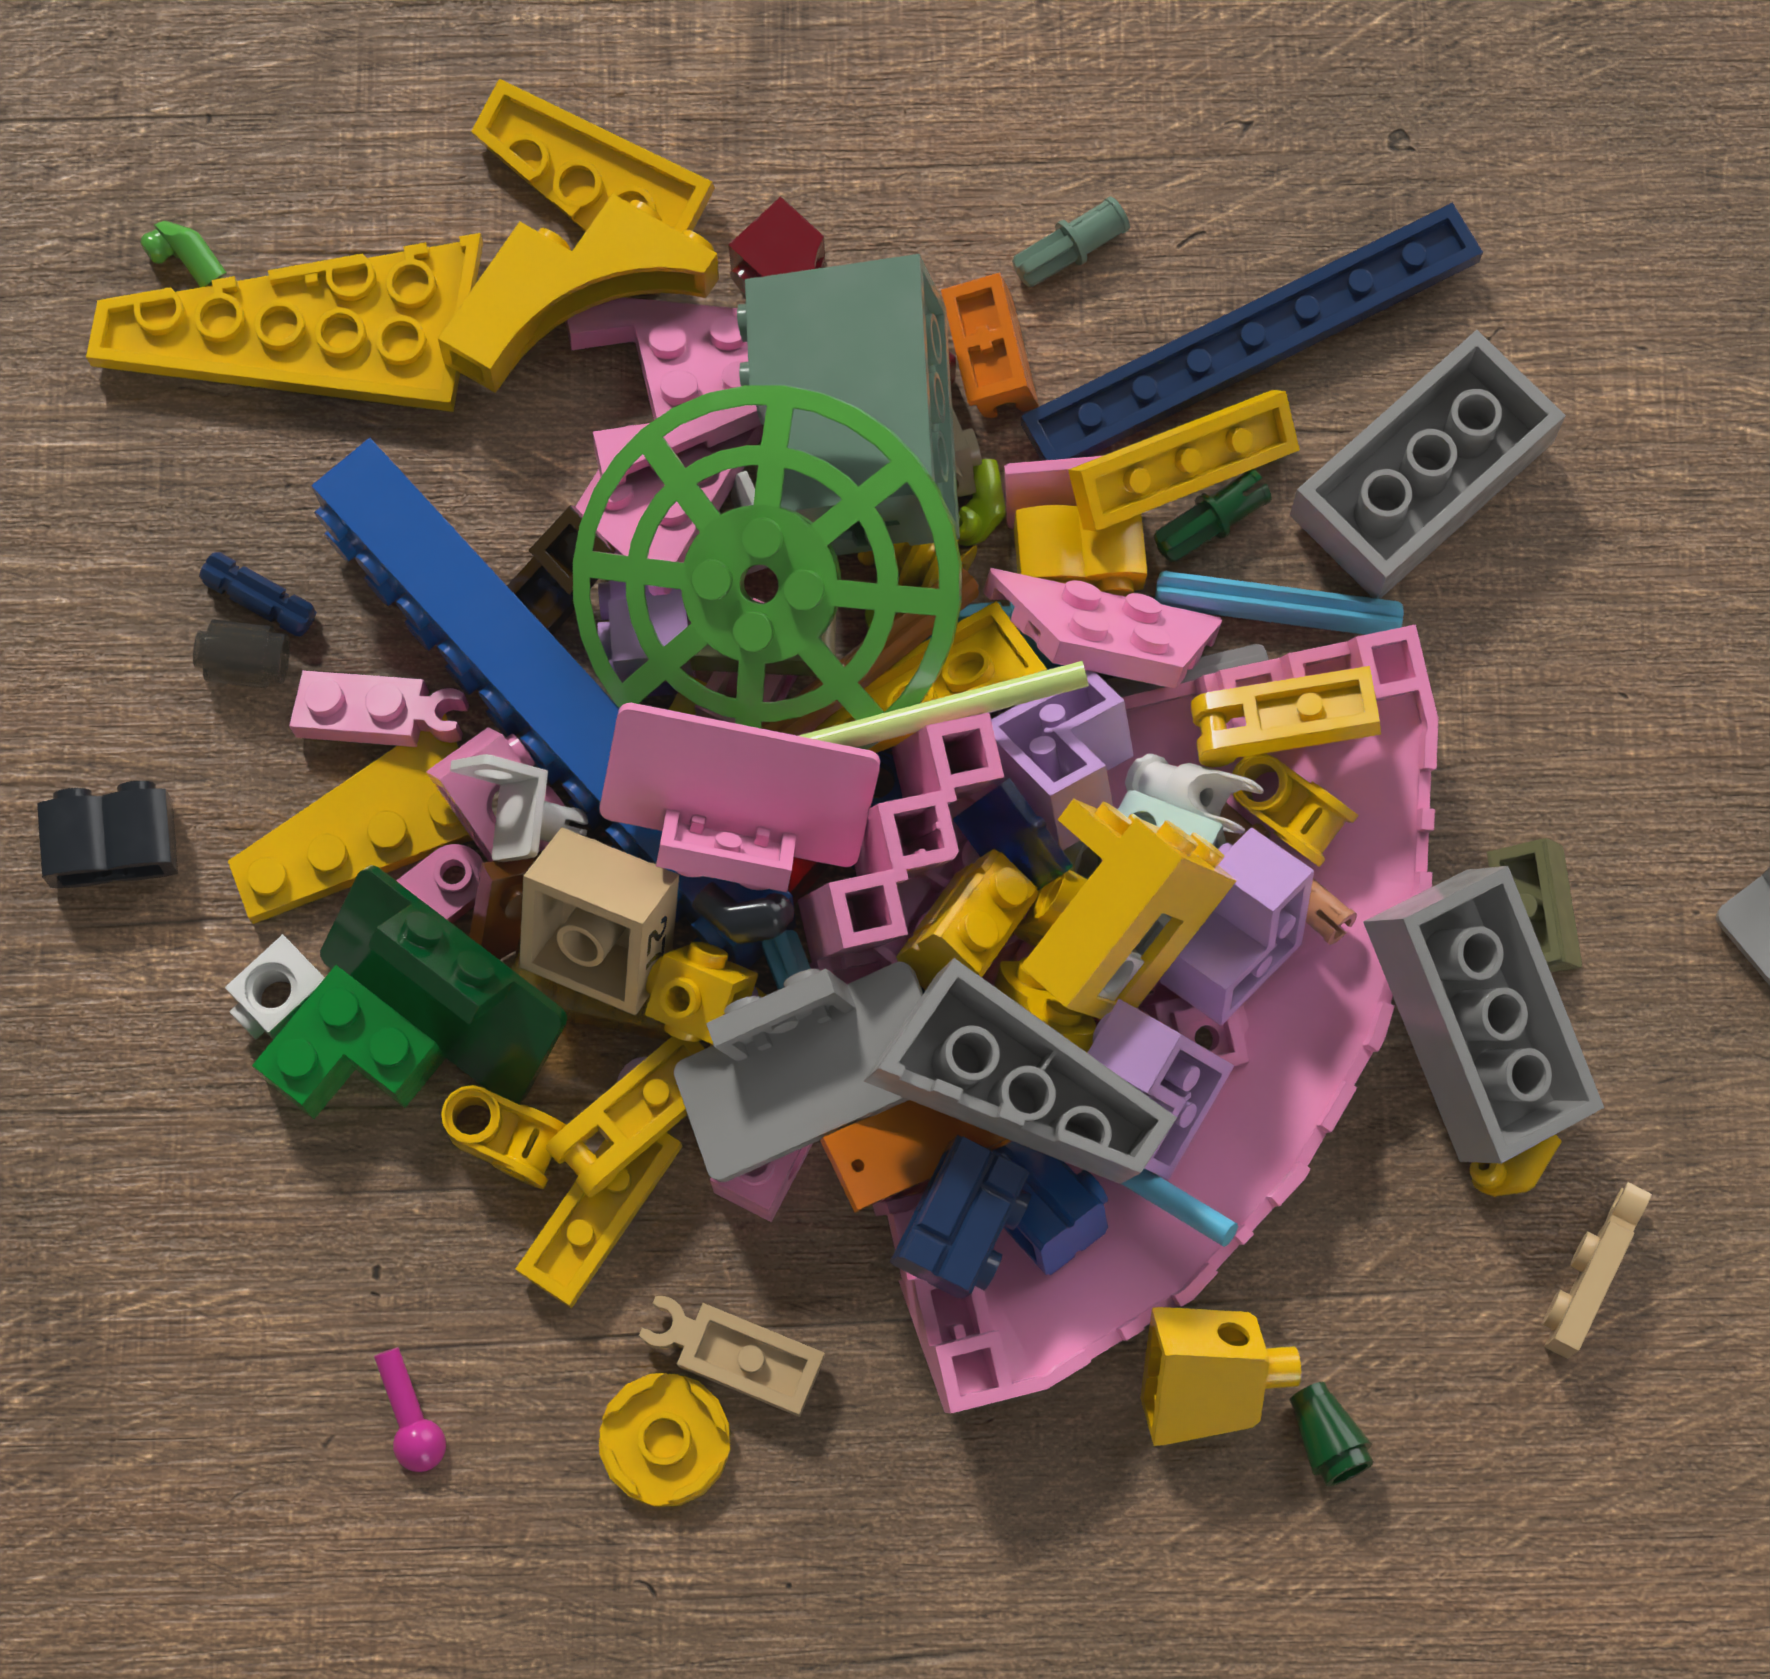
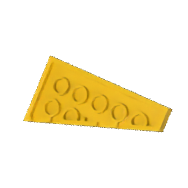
(305, 328)

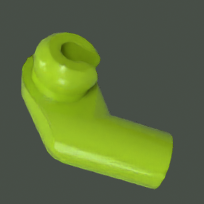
(986, 507)

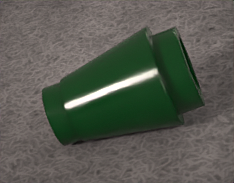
(1330, 1436)

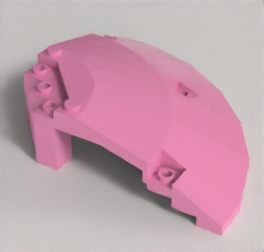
(1290, 1043)

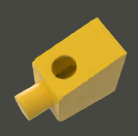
(1209, 1373)

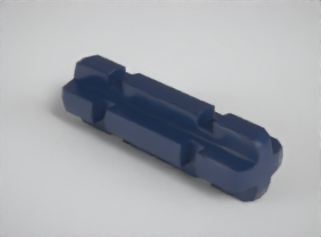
(257, 594)

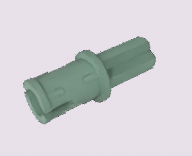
(1071, 242)

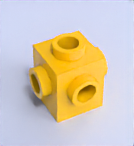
(695, 988)

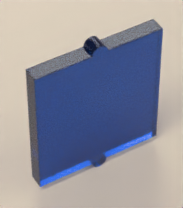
(1010, 826)

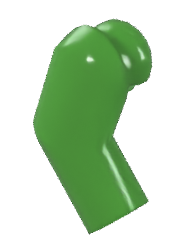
(187, 246)

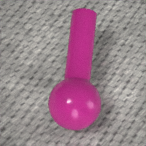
(418, 1442)

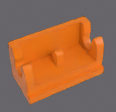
(989, 345)

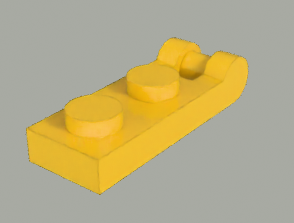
(1285, 715)
(628, 1117)

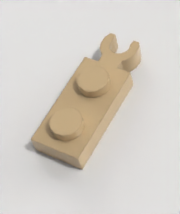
(1598, 1262)
(740, 1355)

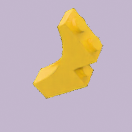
(542, 283)

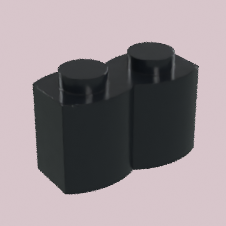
(107, 836)

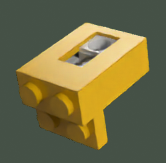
(1130, 912)

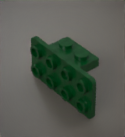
(444, 984)

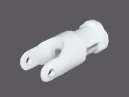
(1189, 787)

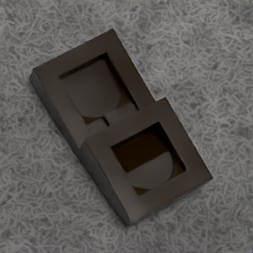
(547, 579)

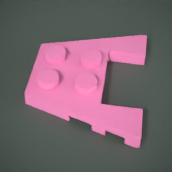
(682, 356)

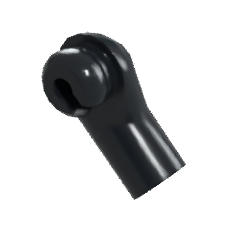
(746, 920)

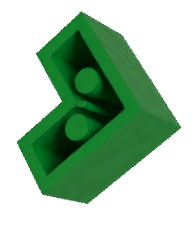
(345, 1031)

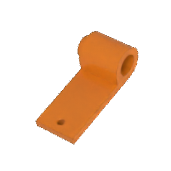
(896, 1150)

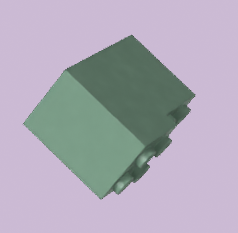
(871, 340)

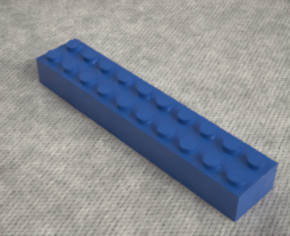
(495, 648)

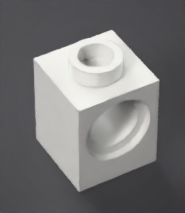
(276, 964)

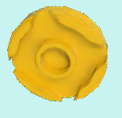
(664, 1439)

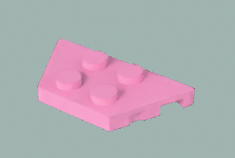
(676, 529)
(1106, 631)

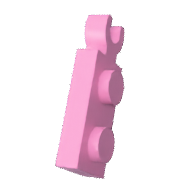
(373, 709)

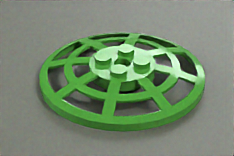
(772, 537)

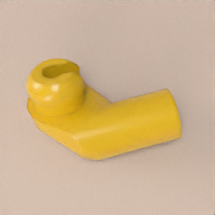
(1516, 1174)

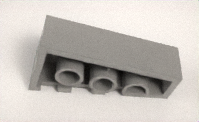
(1017, 1077)

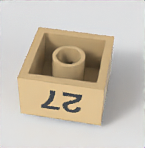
(596, 919)

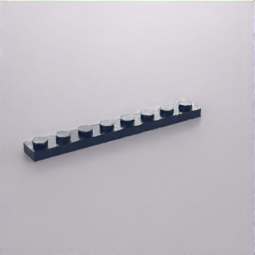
(1253, 337)

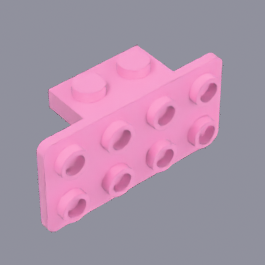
(737, 795)

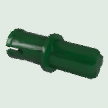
(1211, 516)

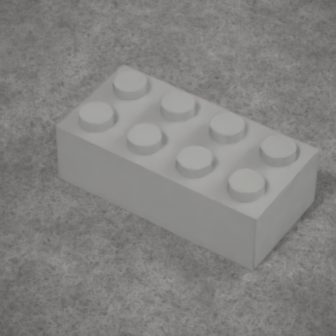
(1426, 465)
(1484, 1015)

